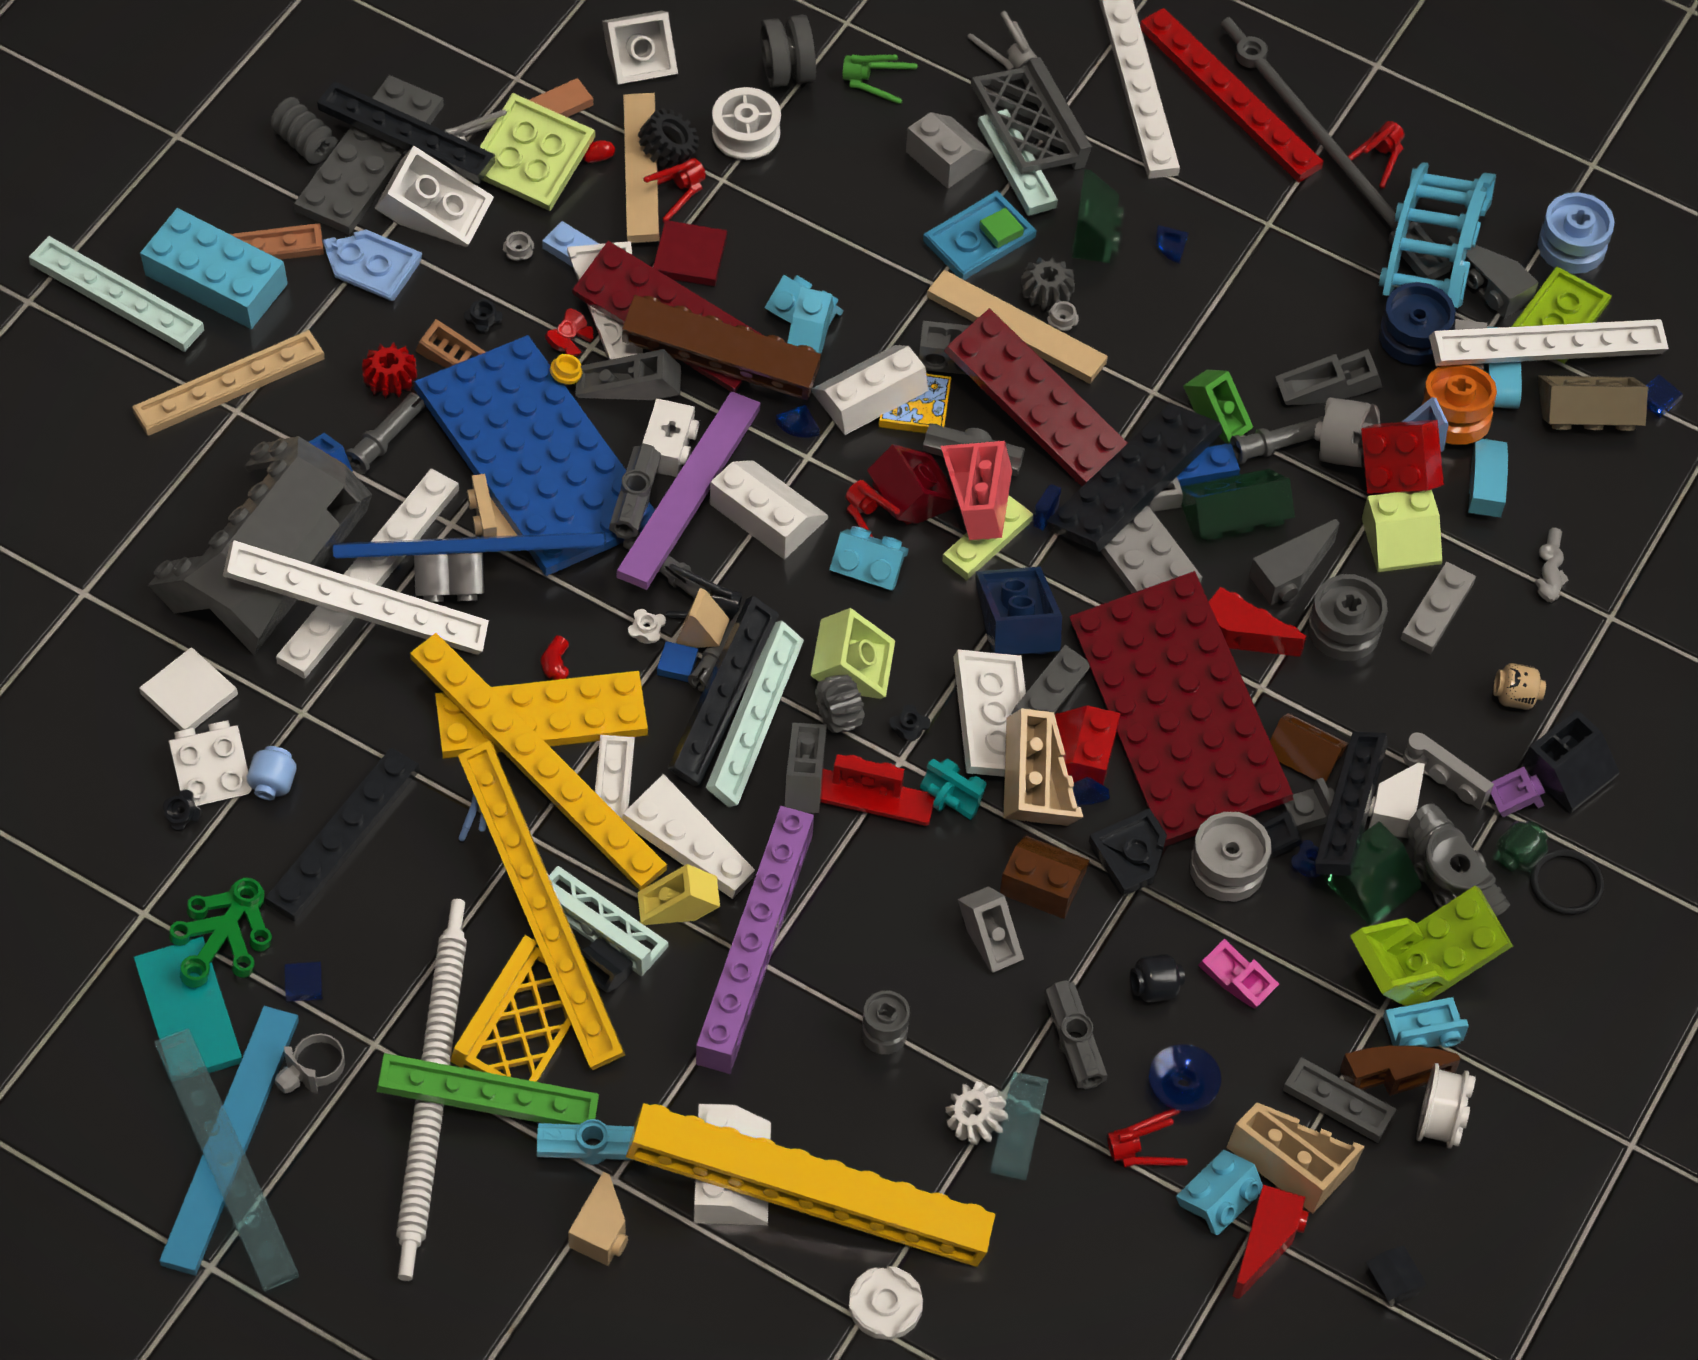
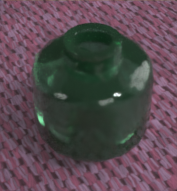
(1522, 846)

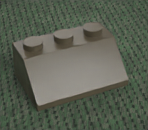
(1593, 401)

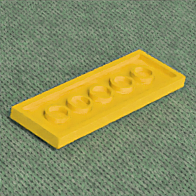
(556, 710)

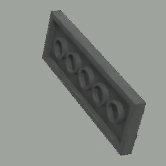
(362, 162)

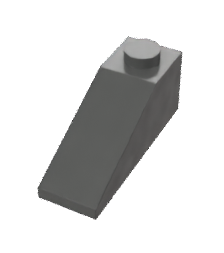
(631, 377)
(1286, 568)
(805, 767)

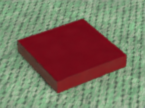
(690, 252)

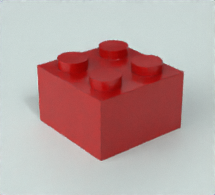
(1402, 456)

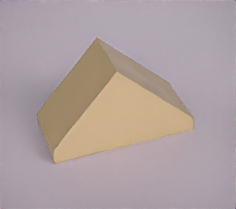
(704, 623)

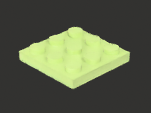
(535, 151)

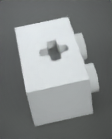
(670, 432)

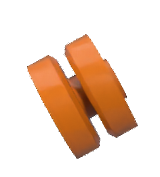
(1466, 400)

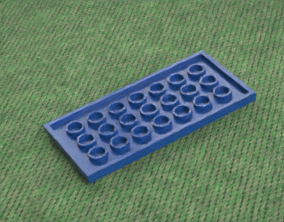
(533, 445)

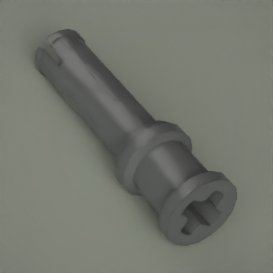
(376, 441)
(1266, 441)

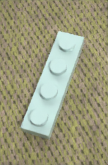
(1029, 187)

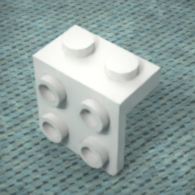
(210, 763)

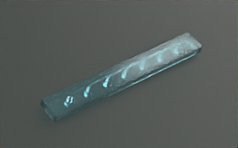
(226, 1160)

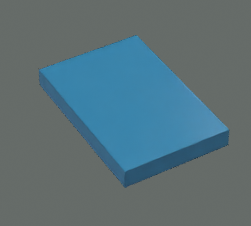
(965, 246)

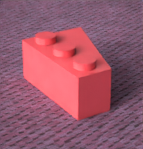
(981, 485)

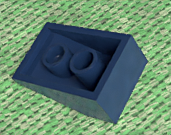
(1019, 611)

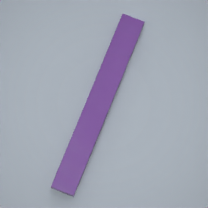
(688, 490)

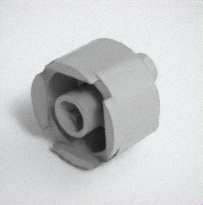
(1341, 431)

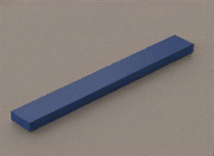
(469, 545)

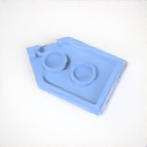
(372, 262)

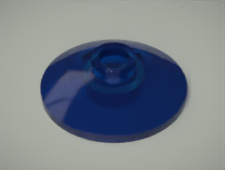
(1187, 1064)

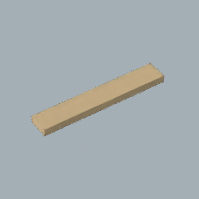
(641, 197)
(1040, 337)
(228, 383)

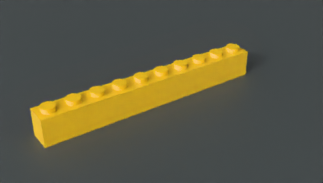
(810, 1184)

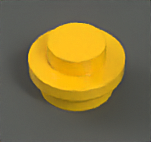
(566, 369)

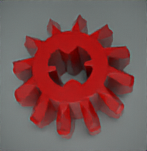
(389, 370)

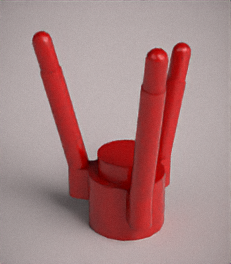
(1384, 140)
(685, 175)
(866, 499)
(1126, 1141)

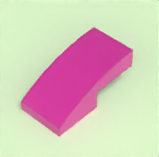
(1236, 975)

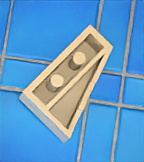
(1035, 771)
(1293, 1154)

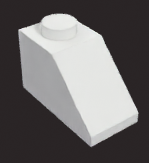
(1397, 800)

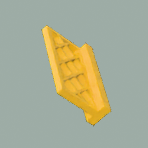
(493, 1010)

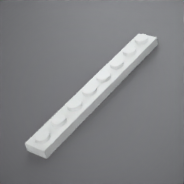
(1140, 88)
(1548, 342)
(407, 523)
(354, 597)

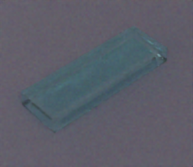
(1020, 1129)

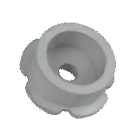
(518, 240)
(1063, 310)

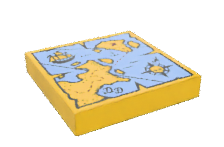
(922, 410)

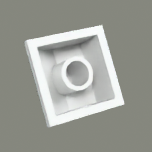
(640, 46)

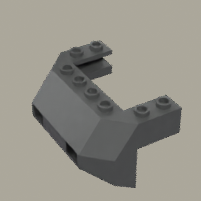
(294, 512)

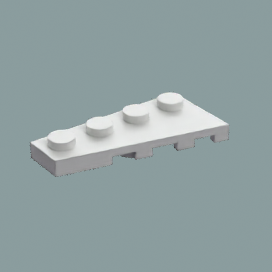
(608, 329)
(682, 832)

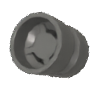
(885, 1022)

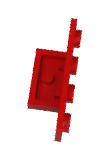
(874, 790)

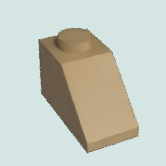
(600, 1224)

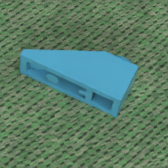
(811, 319)

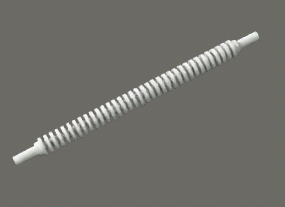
(428, 1115)

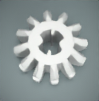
(972, 1126)

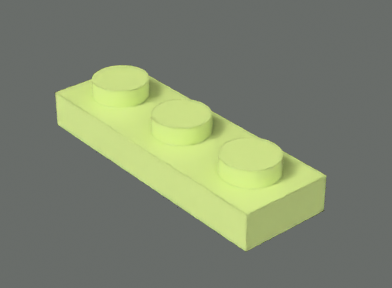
(970, 555)

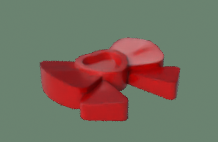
(572, 325)

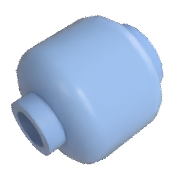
(271, 772)

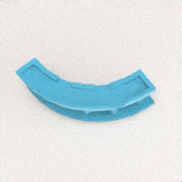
(1475, 196)

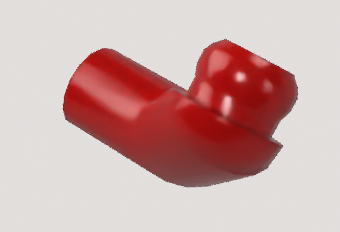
(599, 151)
(552, 661)

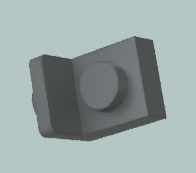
(1311, 806)

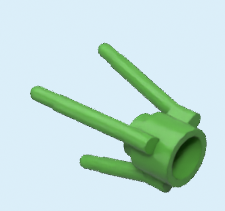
(858, 68)

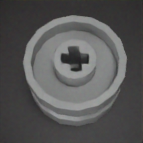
(1230, 856)

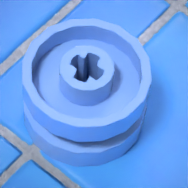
(1576, 232)

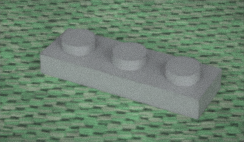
(1438, 608)

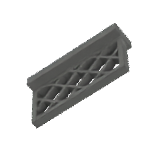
(1052, 113)

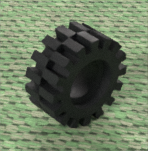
(668, 138)

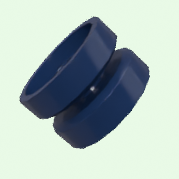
(1411, 317)

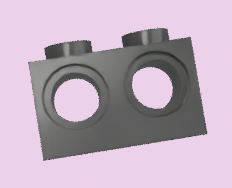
(934, 340)

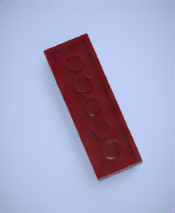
(618, 276)
(1035, 397)

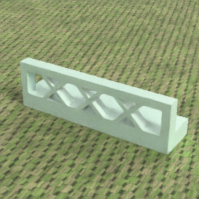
(596, 925)

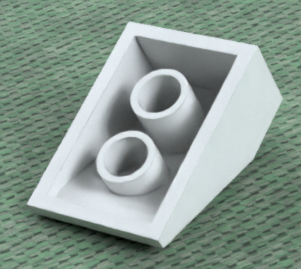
(433, 199)

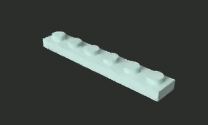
(116, 293)
(754, 714)

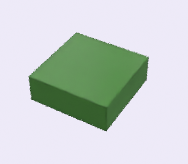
(1001, 227)

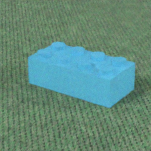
(214, 268)

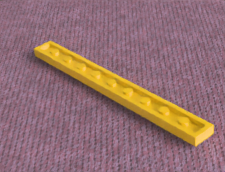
(538, 762)
(541, 906)

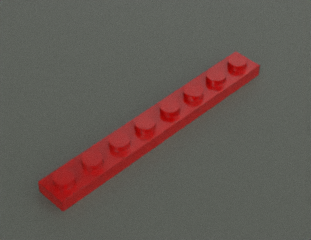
(1231, 95)

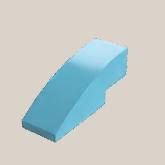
(1488, 478)

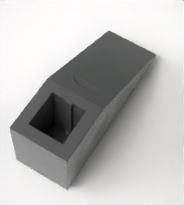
(1498, 279)

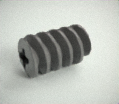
(303, 131)

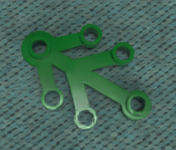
(223, 928)

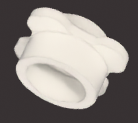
(646, 634)

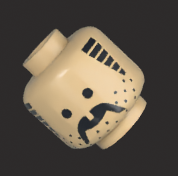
(1519, 686)

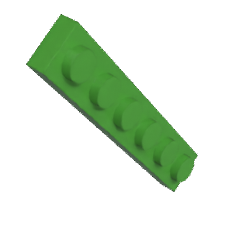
(485, 1091)

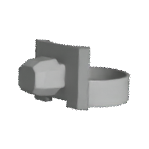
(290, 1076)

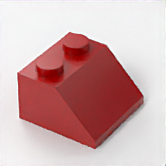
(1088, 741)

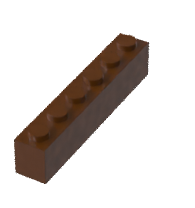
(721, 346)

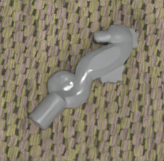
(1552, 578)

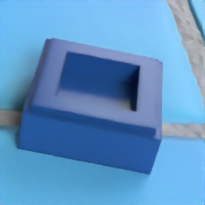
(677, 661)

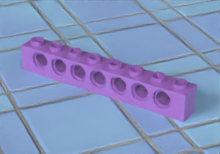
(754, 940)

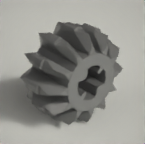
(1047, 283)
(839, 703)

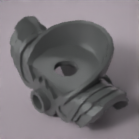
(1434, 845)

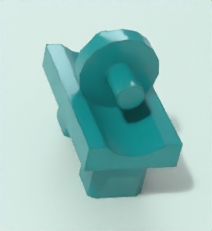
(952, 789)

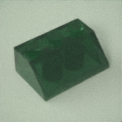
(1237, 503)

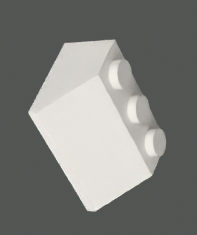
(873, 387)
(765, 506)
(723, 1205)

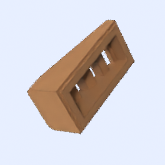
(447, 336)

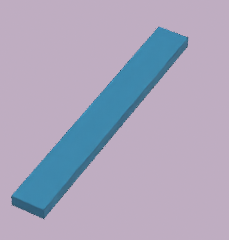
(244, 1107)

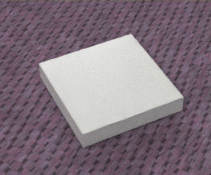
(188, 690)

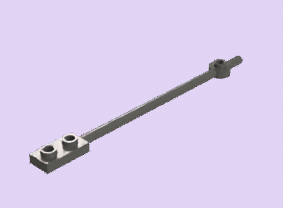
(1252, 54)

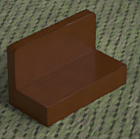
(1306, 747)

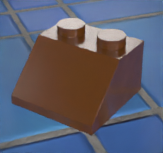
(1043, 876)

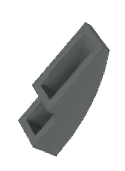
(1330, 378)

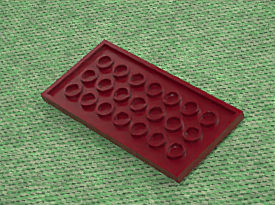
(1180, 706)

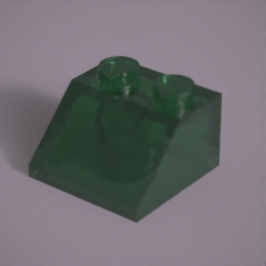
(1097, 220)
(1380, 877)

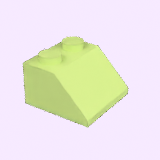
(1403, 530)
(855, 648)

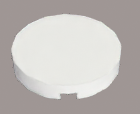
(885, 1302)

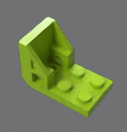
(1428, 957)

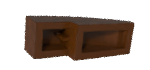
(1395, 1066)

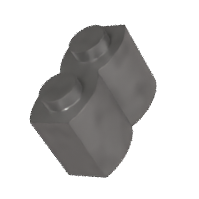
(449, 575)

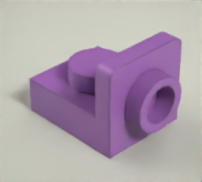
(1517, 791)

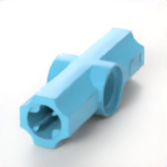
(569, 1140)

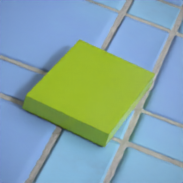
(1564, 301)

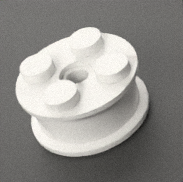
(746, 123)
(1445, 1106)

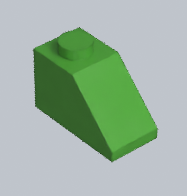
(1217, 398)

